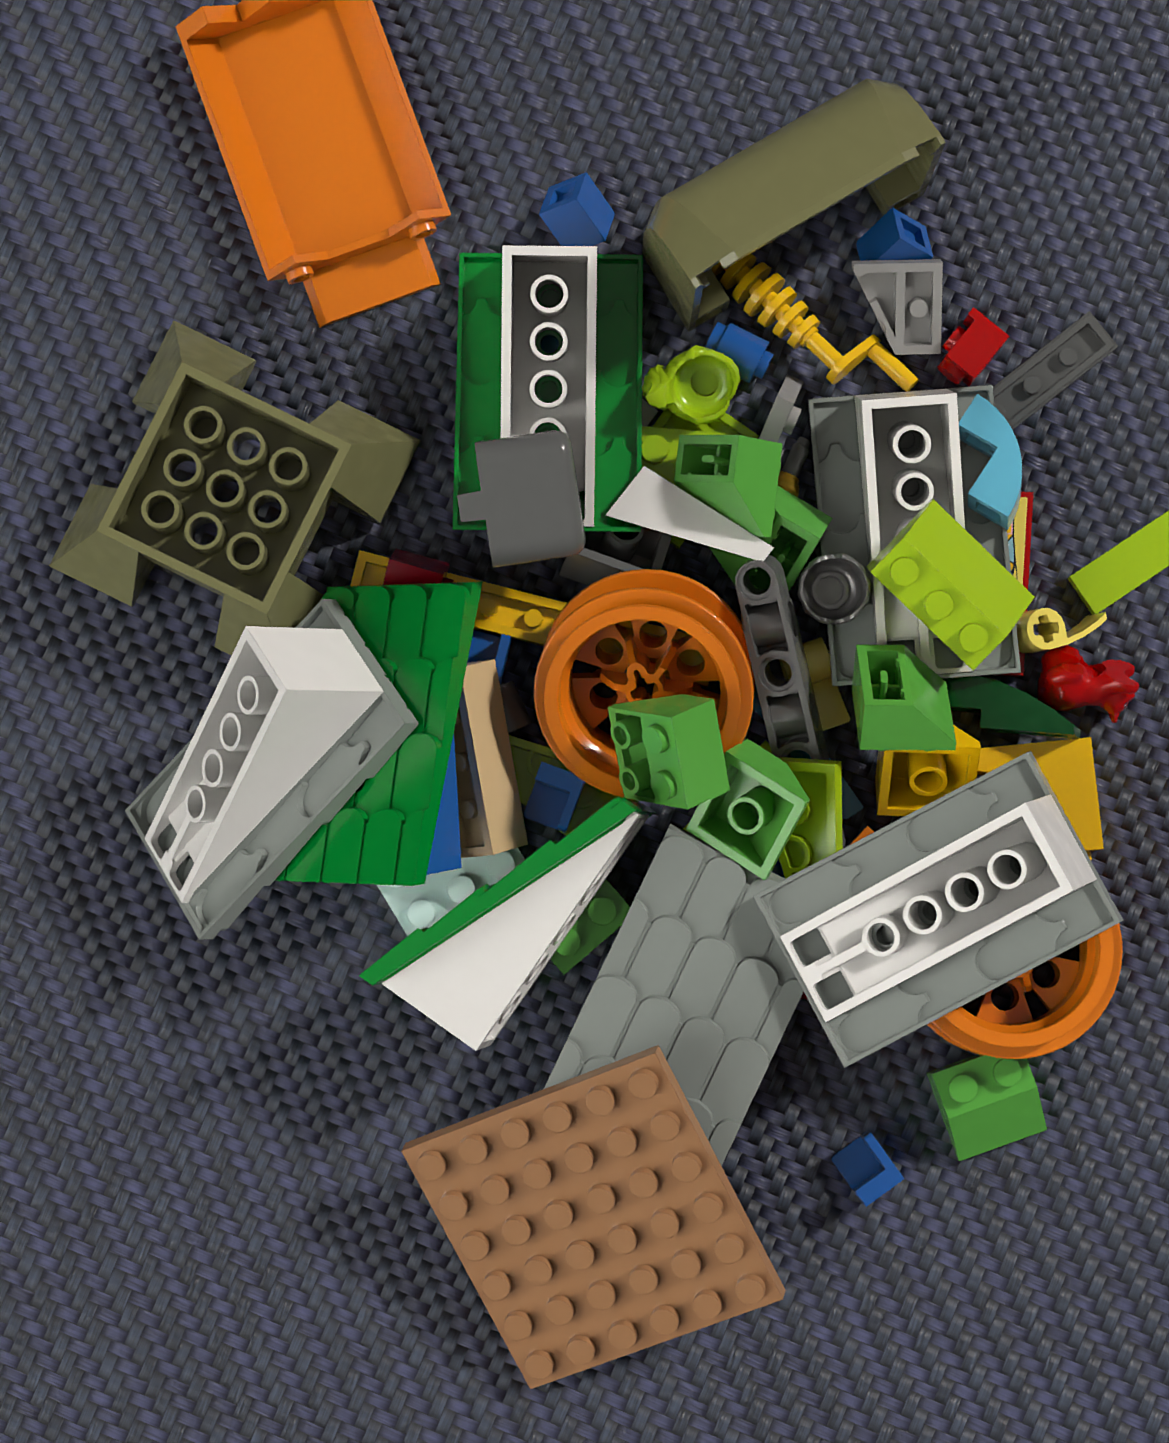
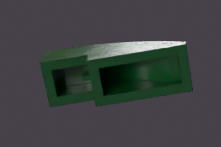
(1007, 708)

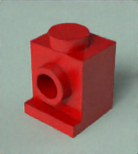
(971, 348)

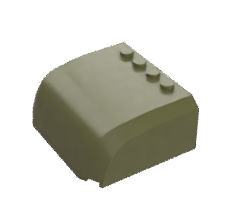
(854, 141)

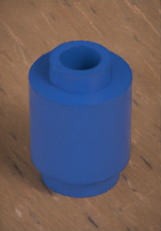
(743, 348)

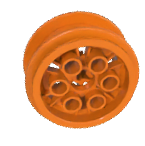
(572, 710)
(1073, 1004)

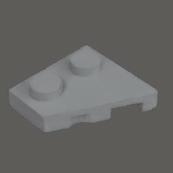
(905, 301)
(783, 412)

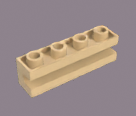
(485, 769)

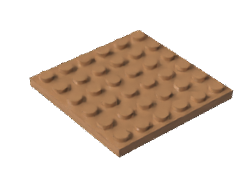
(594, 1218)

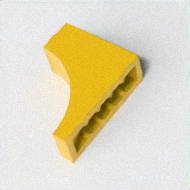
(1071, 775)

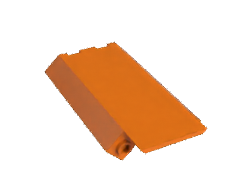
(319, 147)

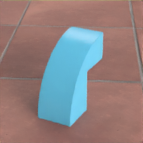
(999, 485)

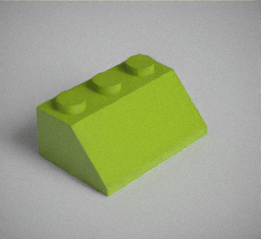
(951, 584)

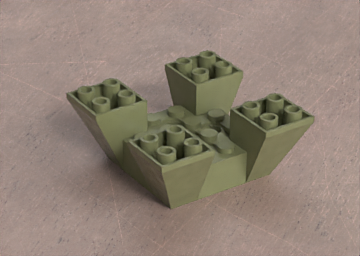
(203, 420)

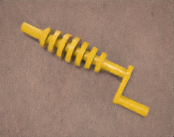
(765, 295)

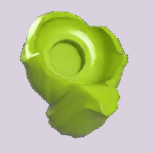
(693, 385)

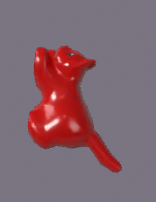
(1072, 683)

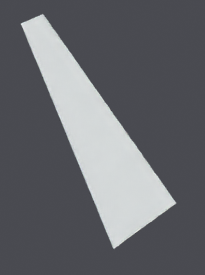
(668, 509)

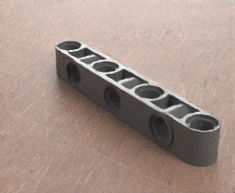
(773, 634)

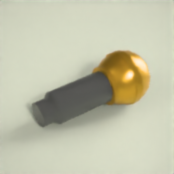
(793, 466)

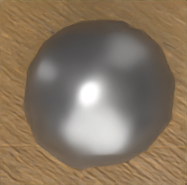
(834, 588)

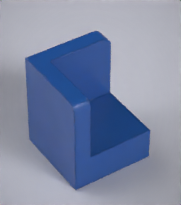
(577, 212)
(895, 239)
(489, 647)
(554, 797)
(867, 1168)

